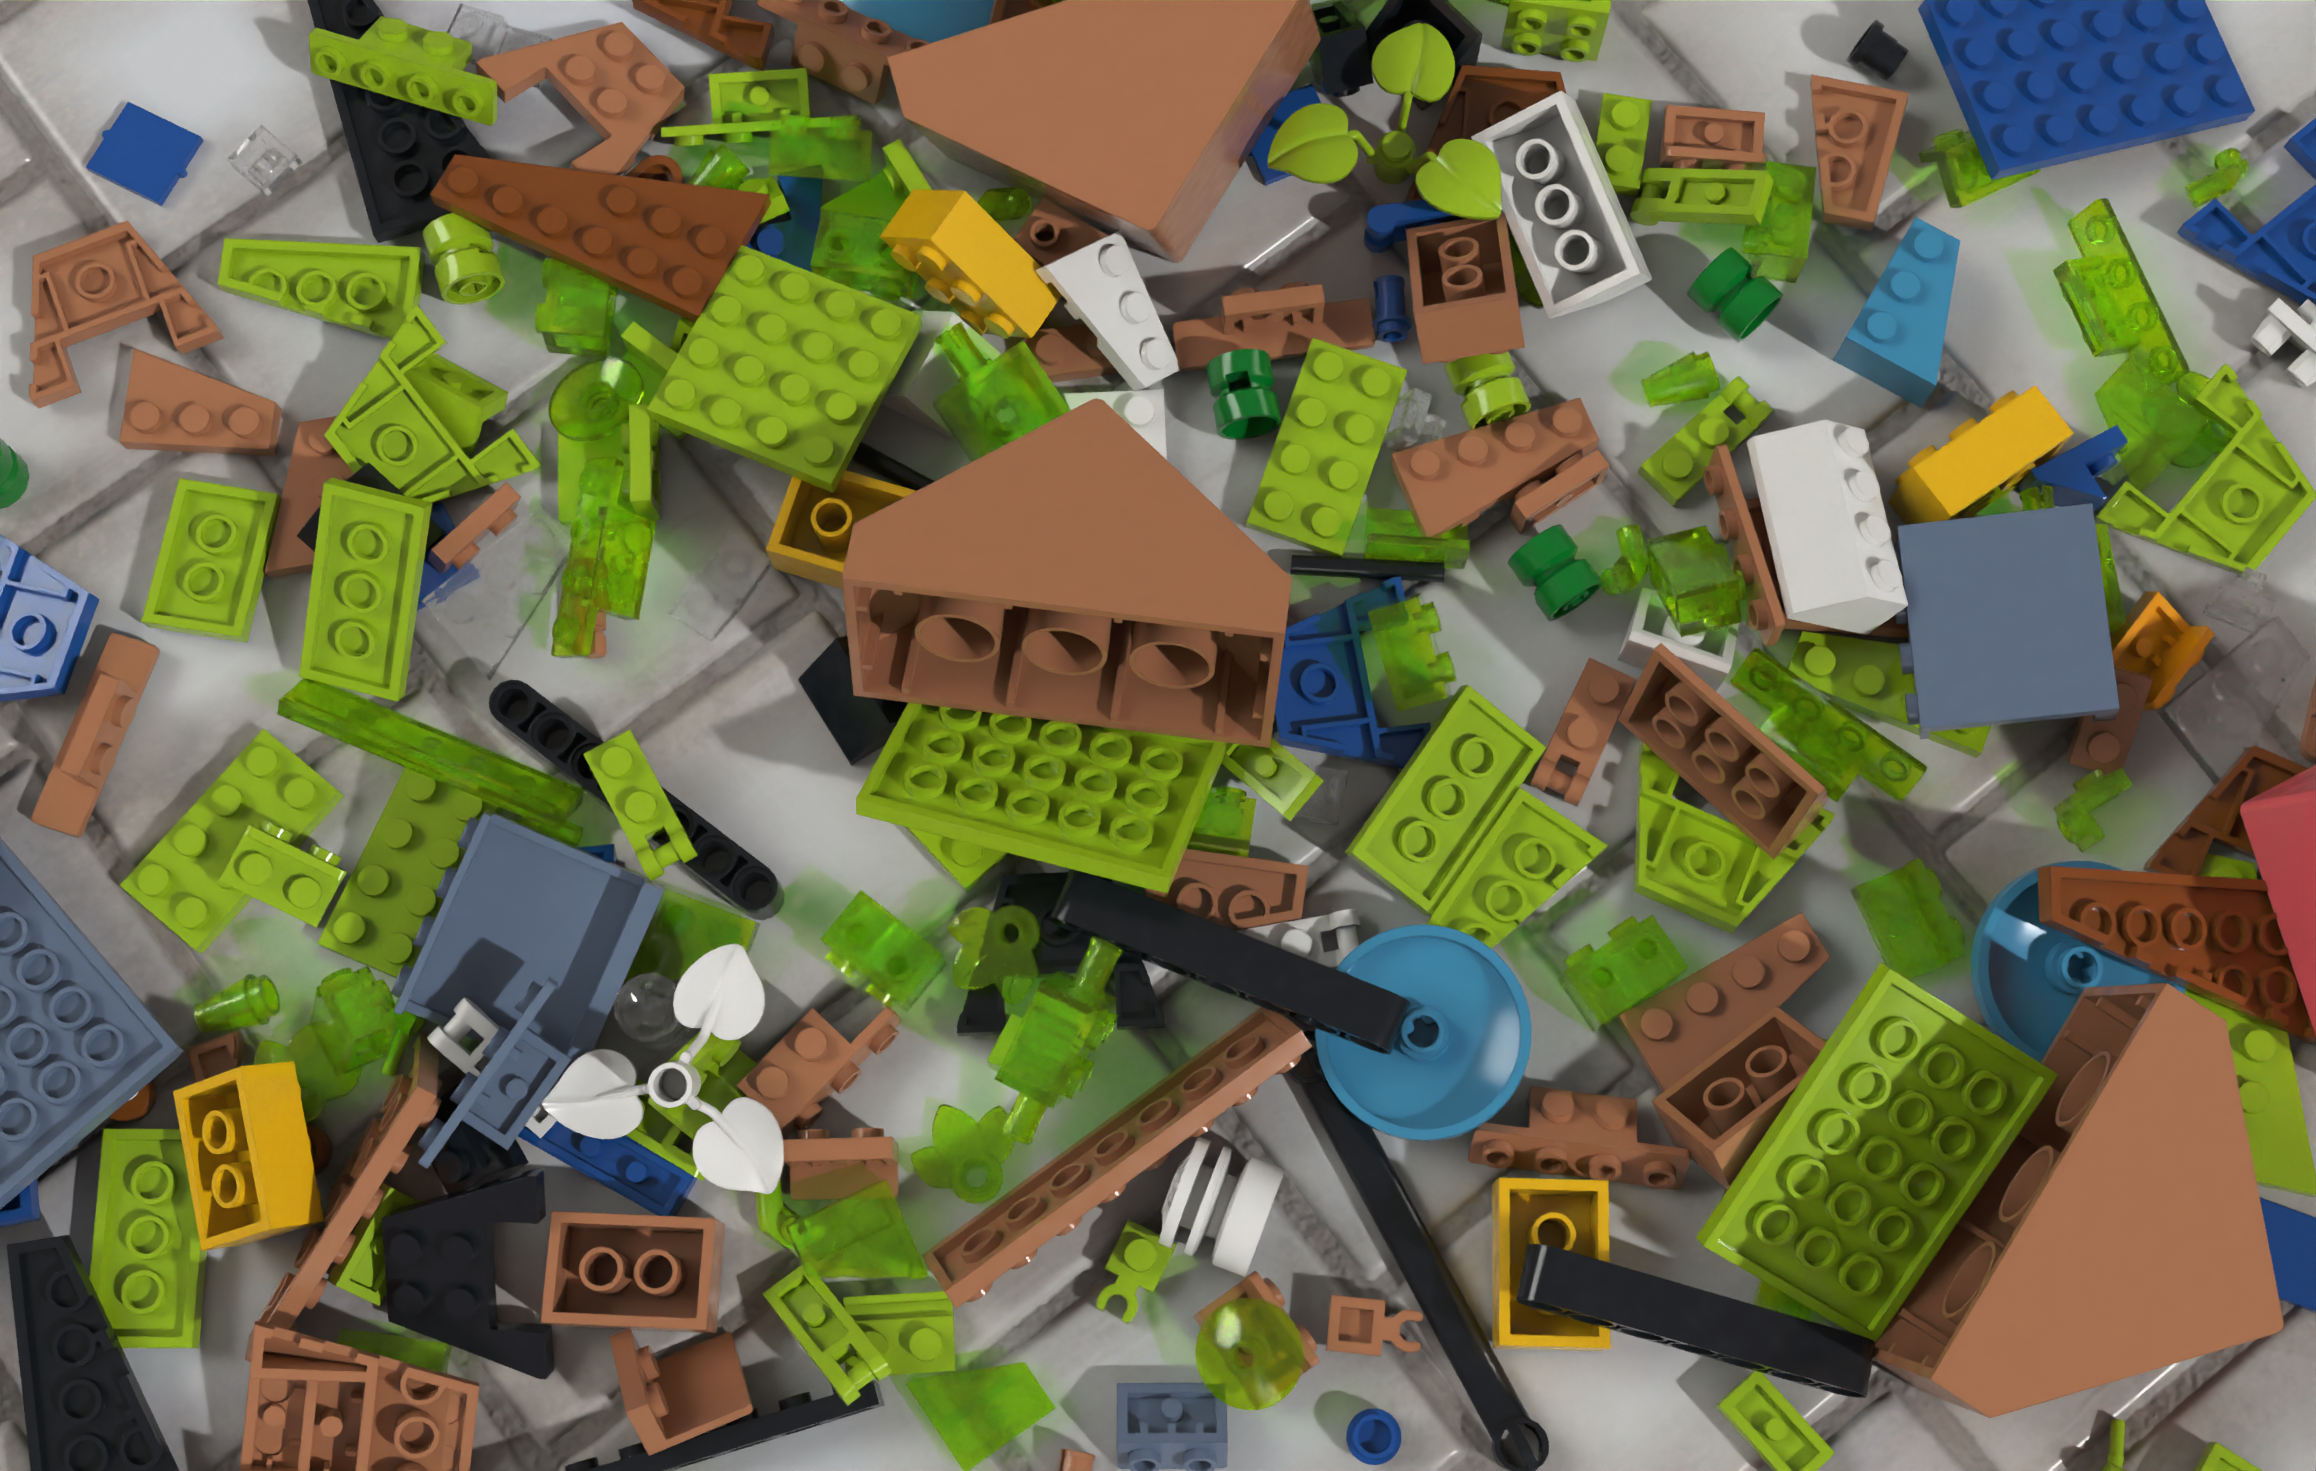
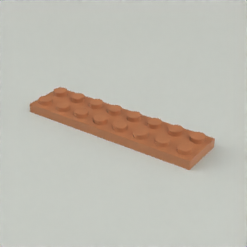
(1114, 1153)

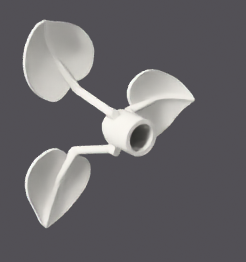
(737, 1148)

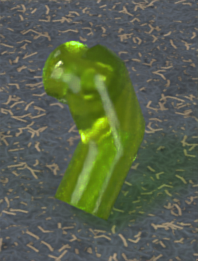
(1005, 203)

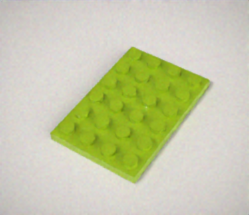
(1046, 789)
(1876, 1155)

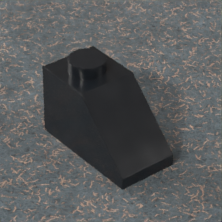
(1342, 56)
(470, 1156)

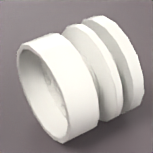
(1220, 1206)

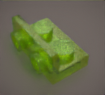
(1963, 168)
(1910, 920)

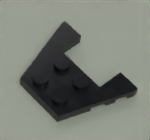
(1057, 951)
(445, 1271)

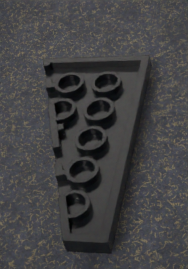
(392, 142)
(74, 1375)

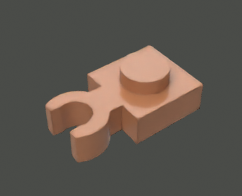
(1360, 1326)

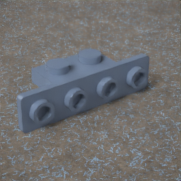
(510, 1085)

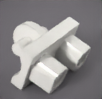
(2284, 324)

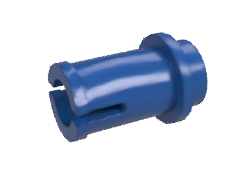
(1391, 318)

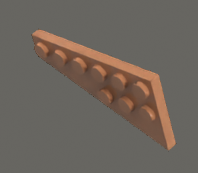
(356, 1193)

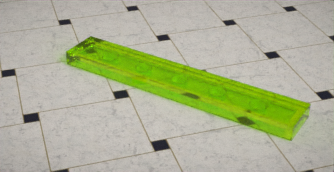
(431, 752)

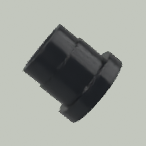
(1878, 52)

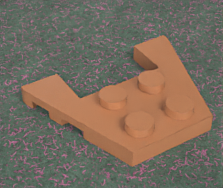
(606, 79)
(98, 288)

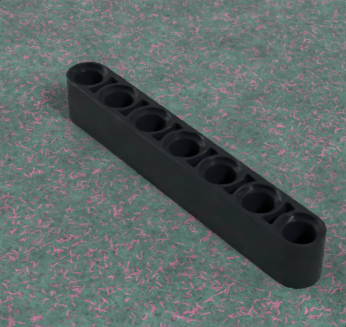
(544, 718)
(1231, 961)
(1695, 1320)

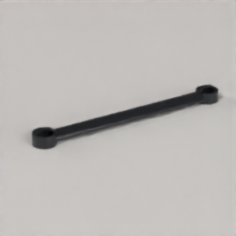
(1424, 1269)

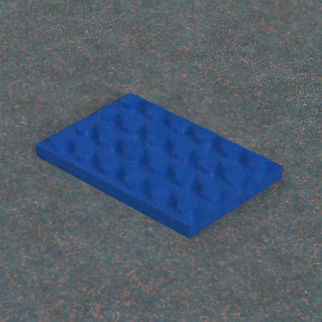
(2082, 75)

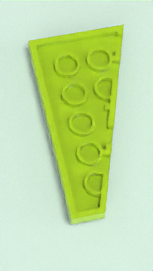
(2265, 1080)

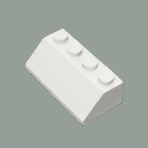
(1563, 207)
(1827, 526)

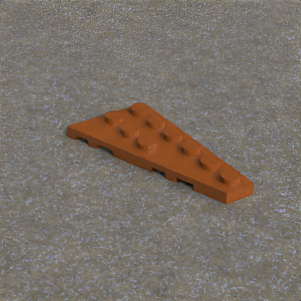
(632, 232)
(2185, 928)

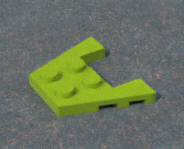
(403, 436)
(2237, 503)
(1700, 859)

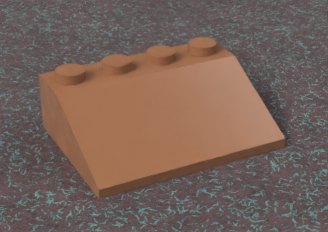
(1721, 753)

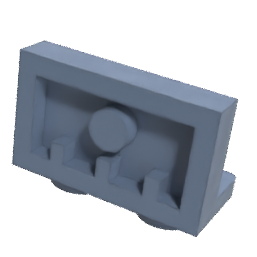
(1170, 1427)

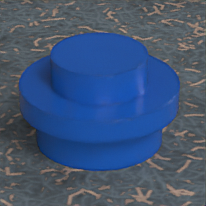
(1373, 1436)

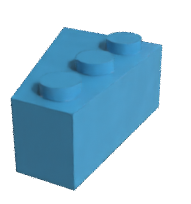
(1905, 318)

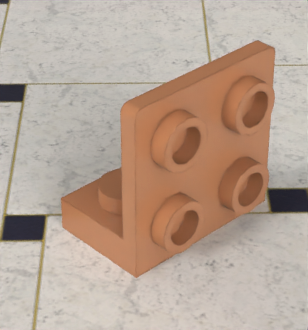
(681, 1392)

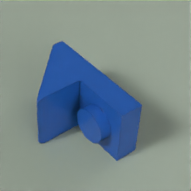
(2074, 471)

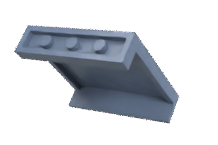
(2005, 620)
(524, 914)

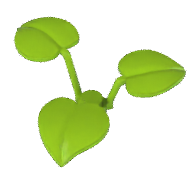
(1409, 62)

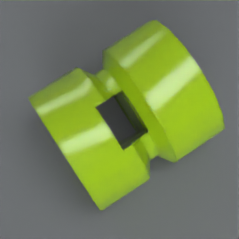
(463, 259)
(1488, 388)

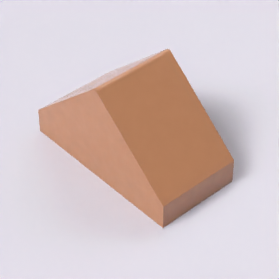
(1113, 104)
(1069, 590)
(2109, 1227)

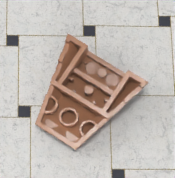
(351, 1409)

